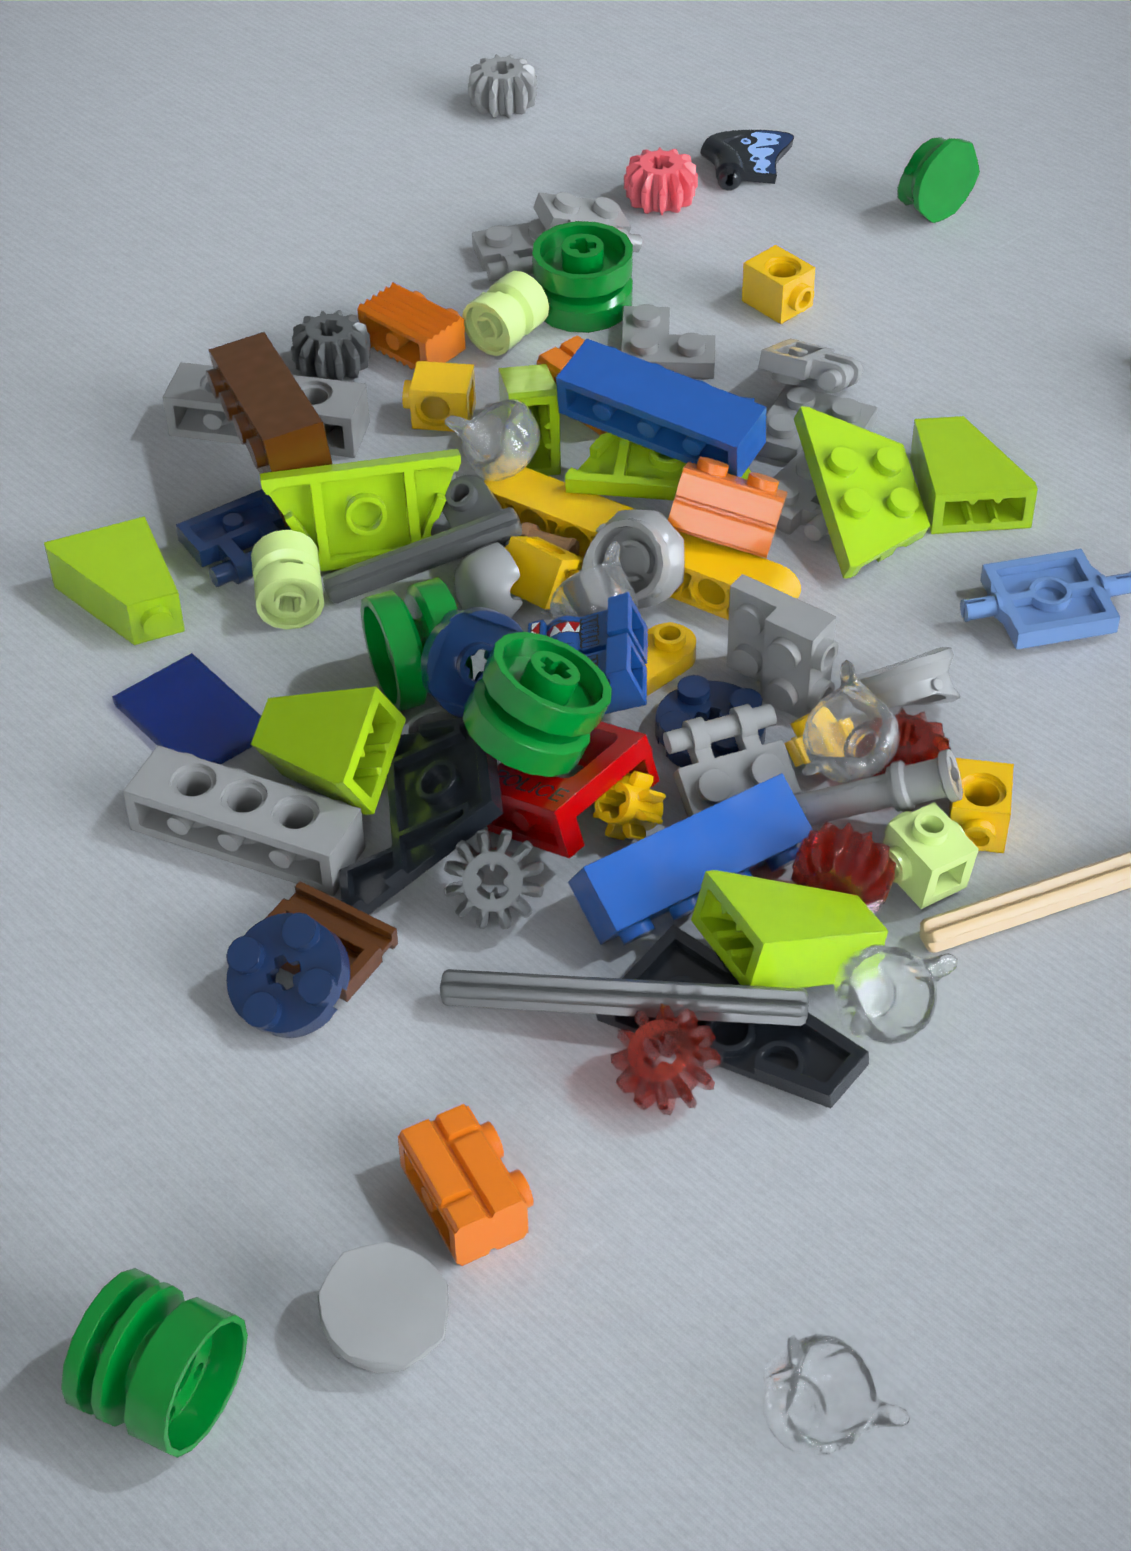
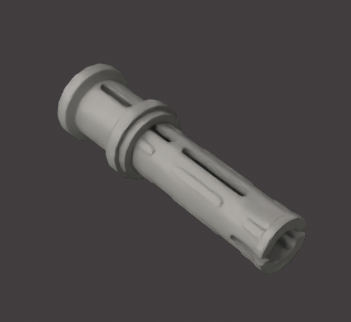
(899, 788)

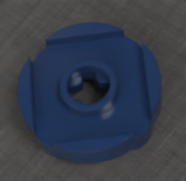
(449, 646)
(704, 699)
(316, 989)

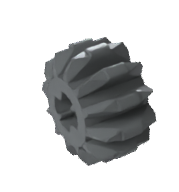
(331, 346)
(473, 876)

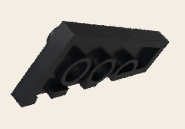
(800, 1060)

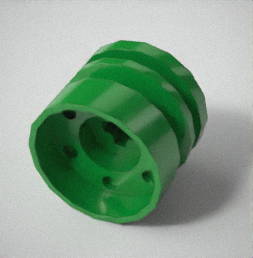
(154, 1361)

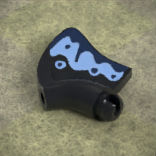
(746, 155)

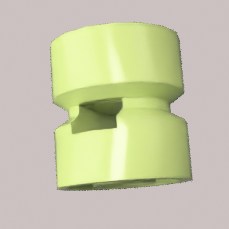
(505, 313)
(287, 579)

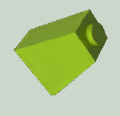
(539, 392)
(968, 479)
(118, 579)
(333, 742)
(782, 930)

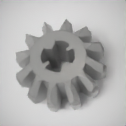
(502, 86)

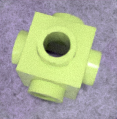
(930, 854)

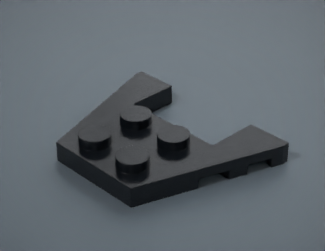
(437, 795)

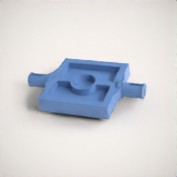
(1048, 598)

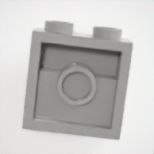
(781, 645)

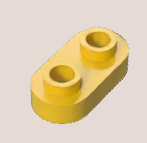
(669, 653)

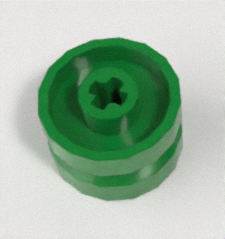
(584, 275)
(397, 634)
(536, 704)

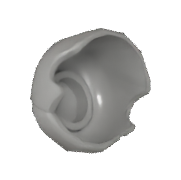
(486, 579)

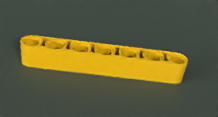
(707, 567)

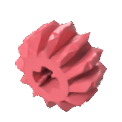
(660, 181)

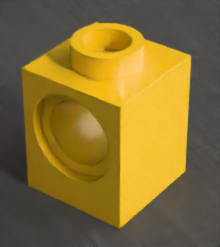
(778, 284)
(439, 392)
(540, 568)
(985, 803)

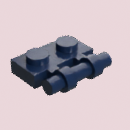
(227, 532)

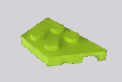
(626, 470)
(861, 488)
(364, 505)

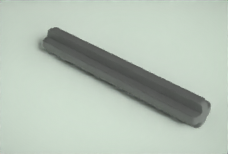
(421, 555)

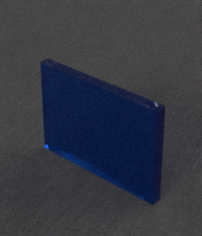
(190, 711)

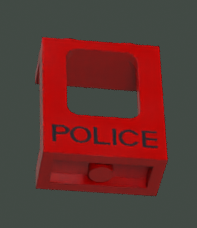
(547, 807)

